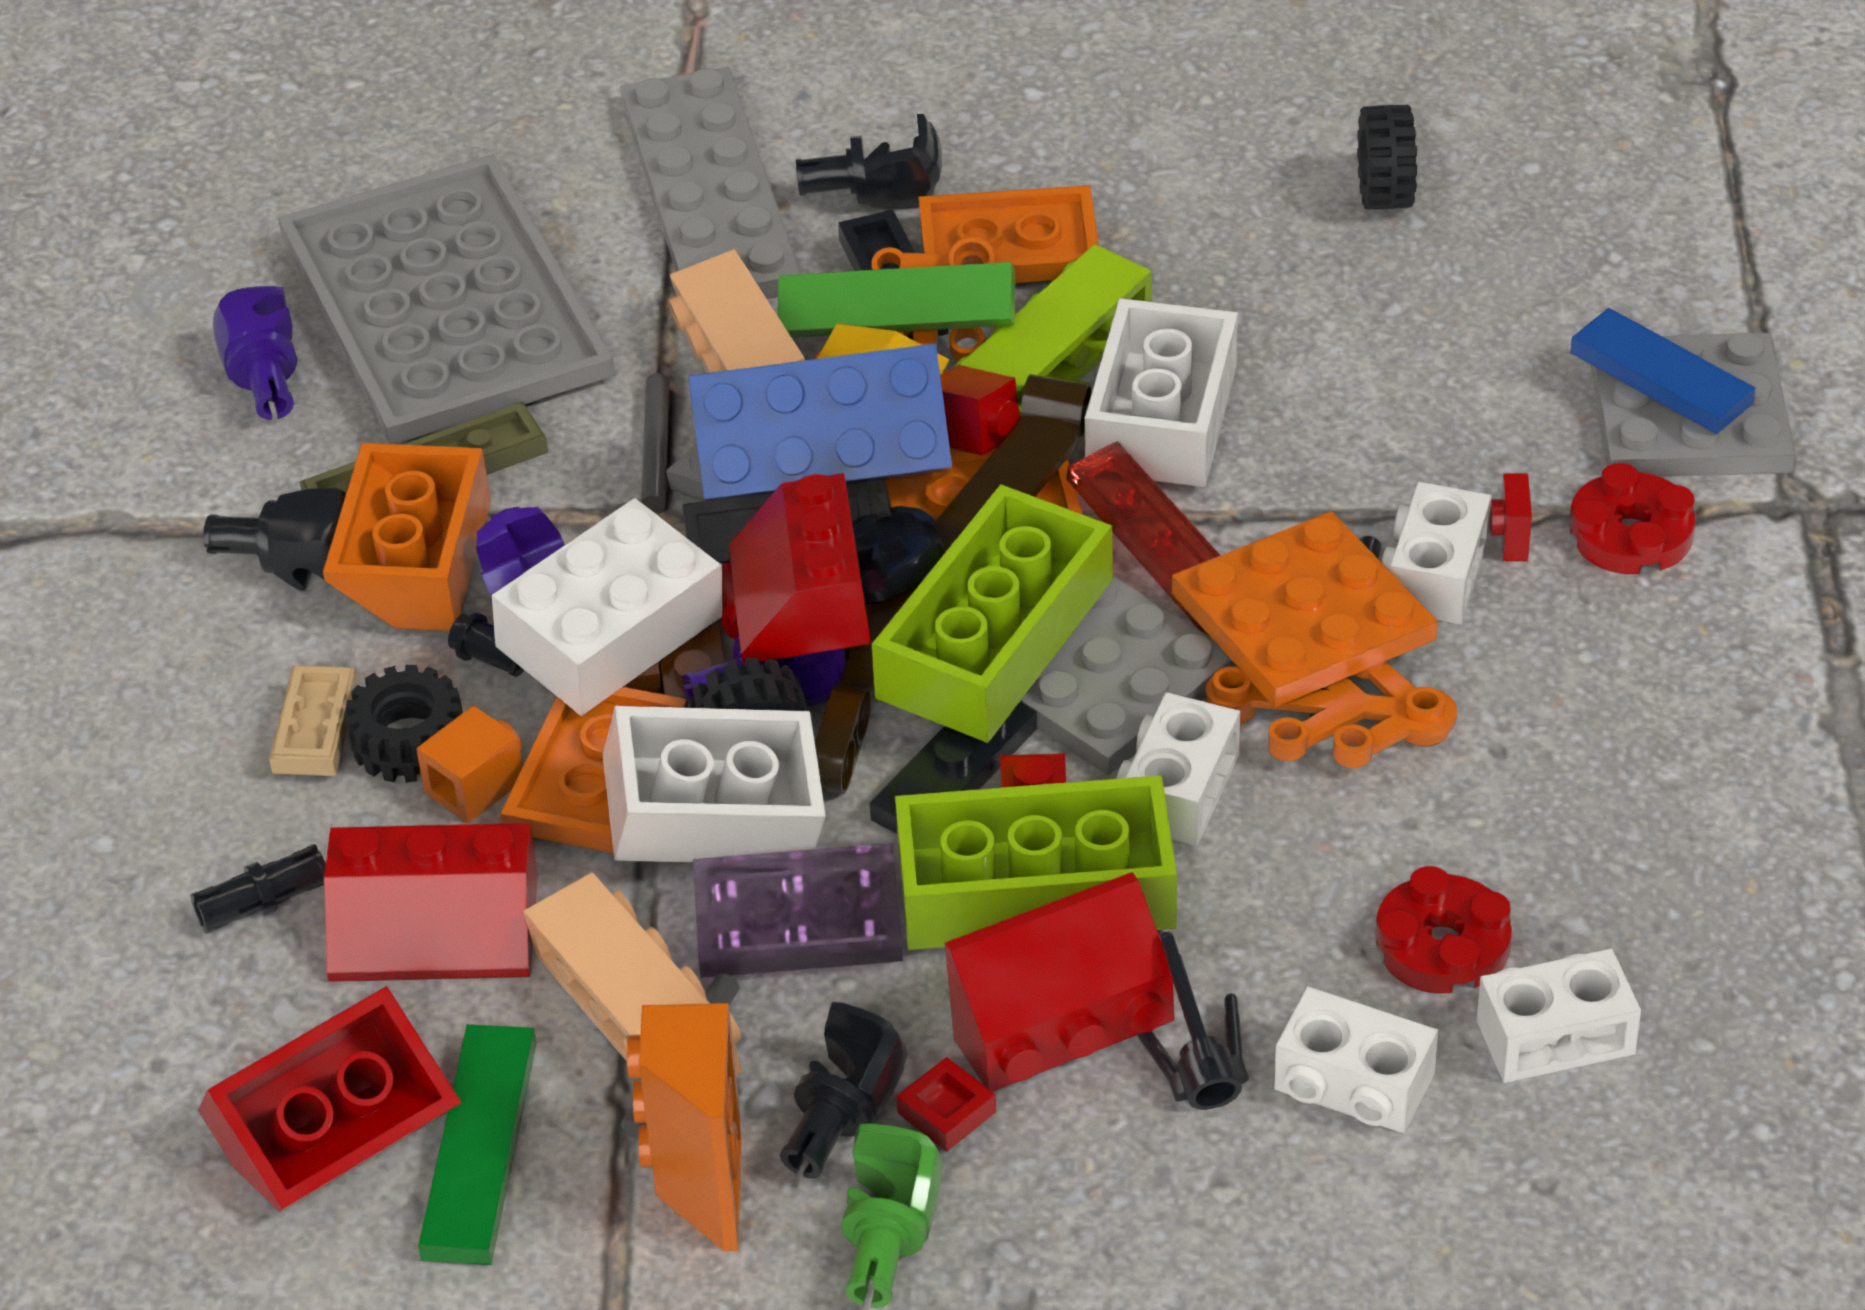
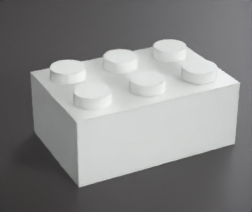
(1164, 388)
(607, 606)
(711, 783)

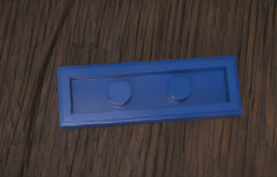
(1663, 370)

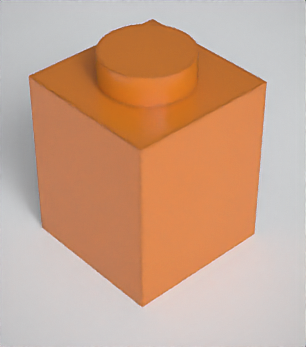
(470, 763)

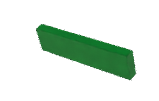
(478, 1145)

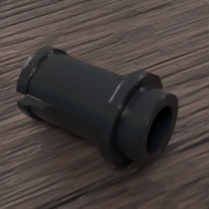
(475, 638)

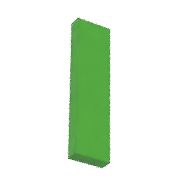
(898, 299)

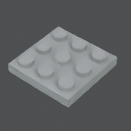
(1668, 444)
(1118, 673)

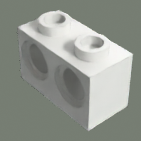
(1440, 547)
(1194, 752)
(1558, 1015)
(1355, 1060)

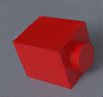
(978, 408)

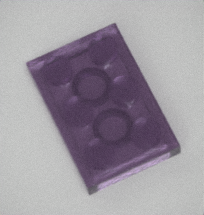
(797, 910)

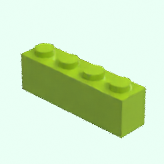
(1066, 323)

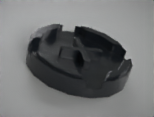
(896, 551)

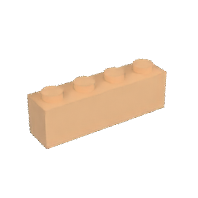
(728, 316)
(609, 960)

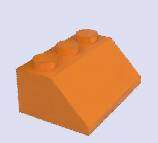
(410, 532)
(690, 1114)

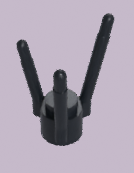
(1207, 1070)

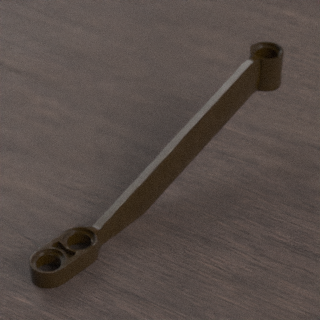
(1025, 461)

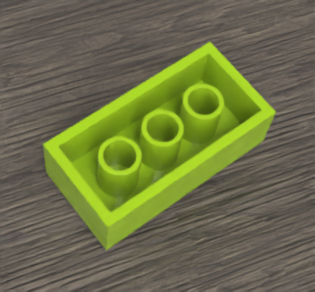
(993, 613)
(1017, 848)

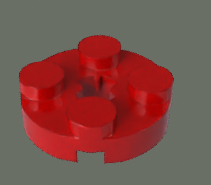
(1628, 494)
(1447, 901)

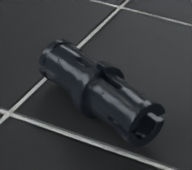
(259, 888)

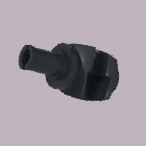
(882, 178)
(288, 536)
(873, 1061)

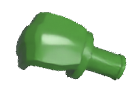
(907, 1177)

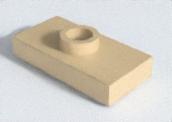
(312, 721)

